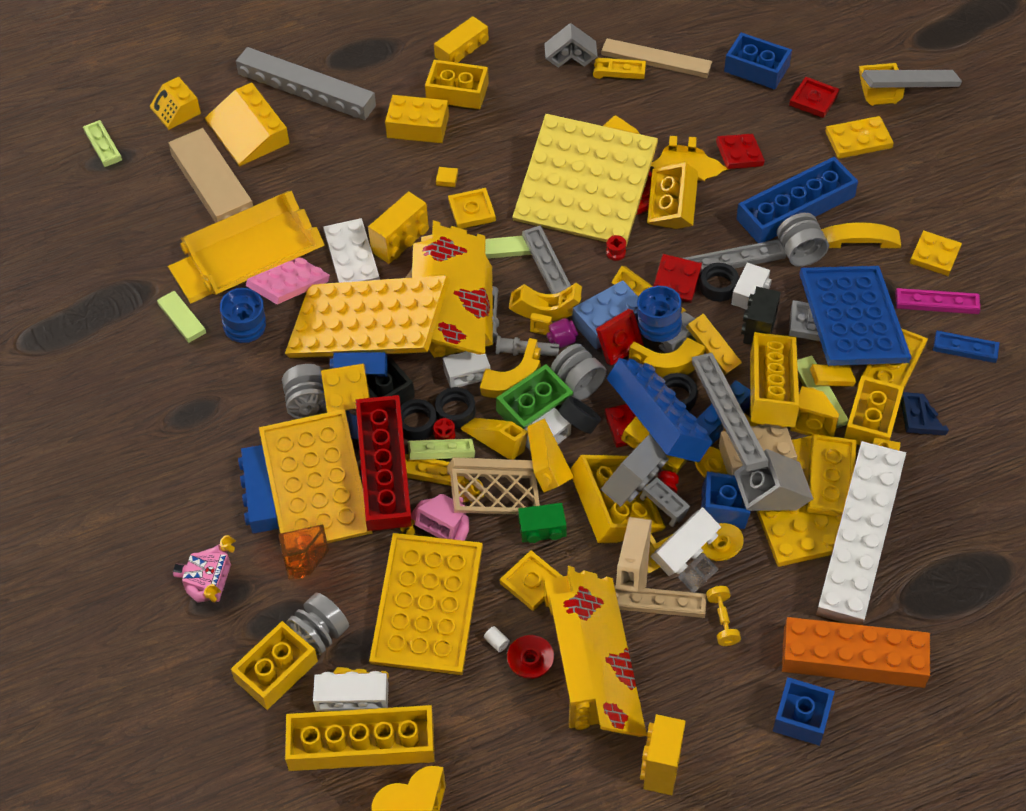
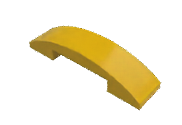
(862, 233)

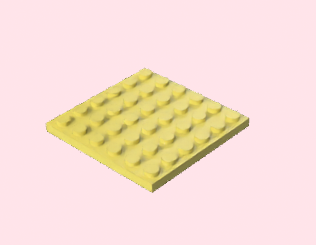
(585, 179)

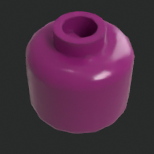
(562, 333)

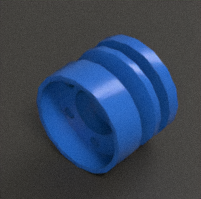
(659, 313)
(243, 315)

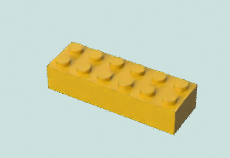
(774, 380)
(359, 738)

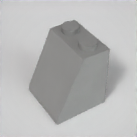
(774, 487)

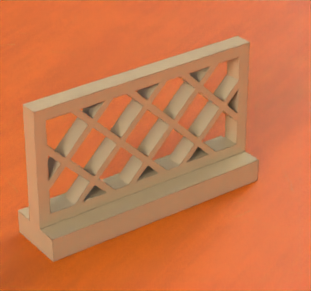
(489, 469)

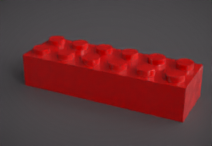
(383, 463)

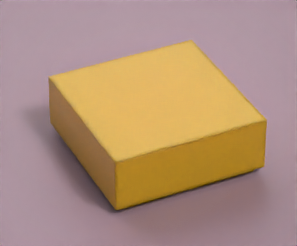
(447, 177)
(540, 323)

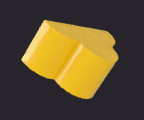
(422, 793)

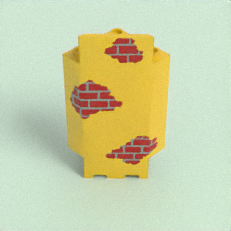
(468, 305)
(594, 653)

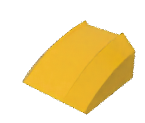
(881, 95)

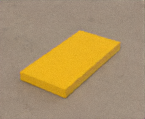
(899, 372)
(830, 473)

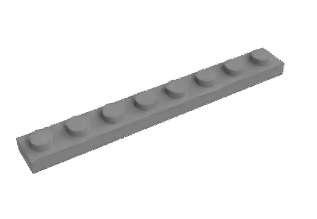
(730, 412)

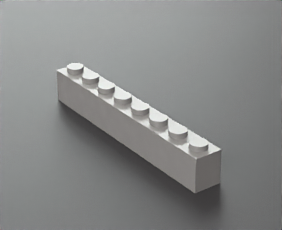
(306, 83)

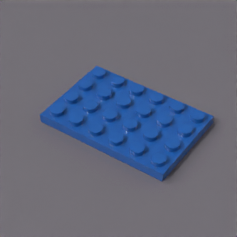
(854, 315)

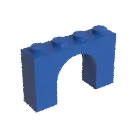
(375, 366)

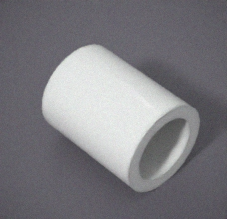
(496, 639)

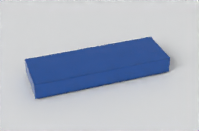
(966, 346)

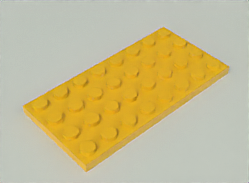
(368, 317)

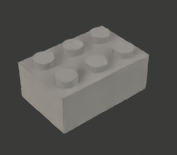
(635, 471)

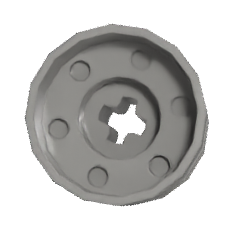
(802, 239)
(579, 371)
(304, 391)
(319, 622)

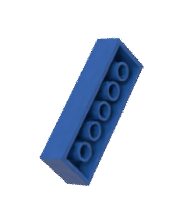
(806, 192)
(659, 410)

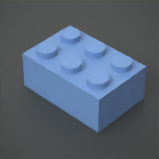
(602, 308)

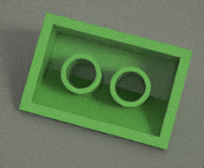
(532, 397)

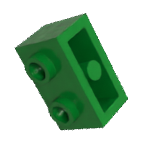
(542, 522)

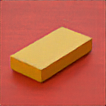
(832, 375)

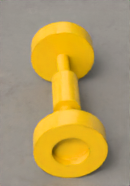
(727, 636)

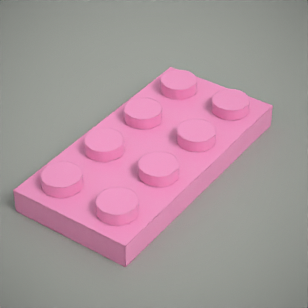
(287, 280)

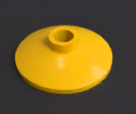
(711, 462)
(726, 544)

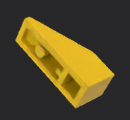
(547, 457)

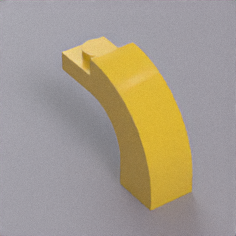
(558, 306)
(666, 363)
(496, 382)

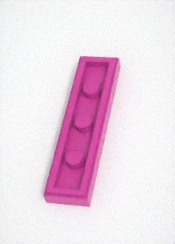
(937, 301)

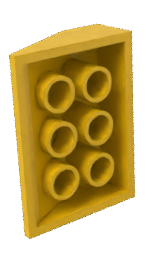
(247, 125)
(606, 516)

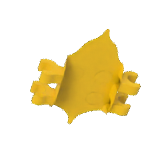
(695, 157)

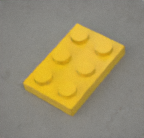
(859, 137)

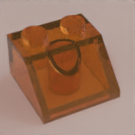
(303, 550)

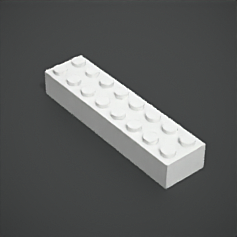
(861, 534)

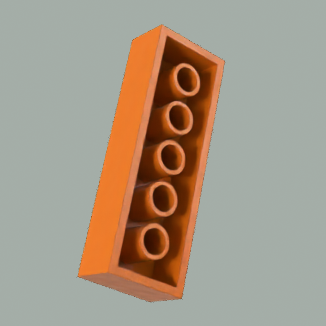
(856, 652)

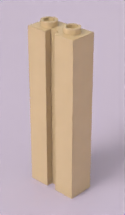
(209, 175)

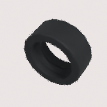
(723, 270)
(685, 382)
(455, 394)
(416, 406)
(580, 415)

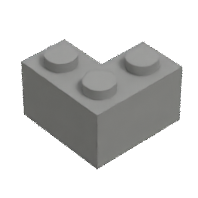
(570, 44)

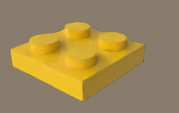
(471, 208)
(935, 253)
(344, 386)
(527, 578)

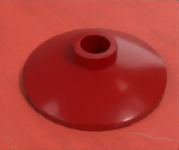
(530, 647)

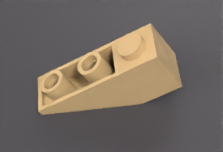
(634, 556)

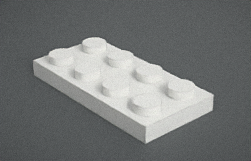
(351, 251)

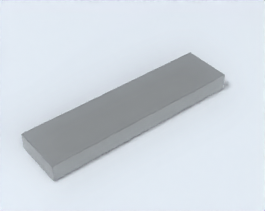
(546, 259)

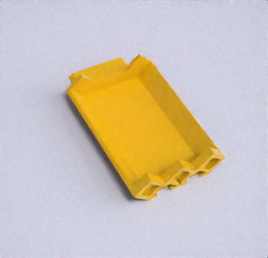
(244, 246)

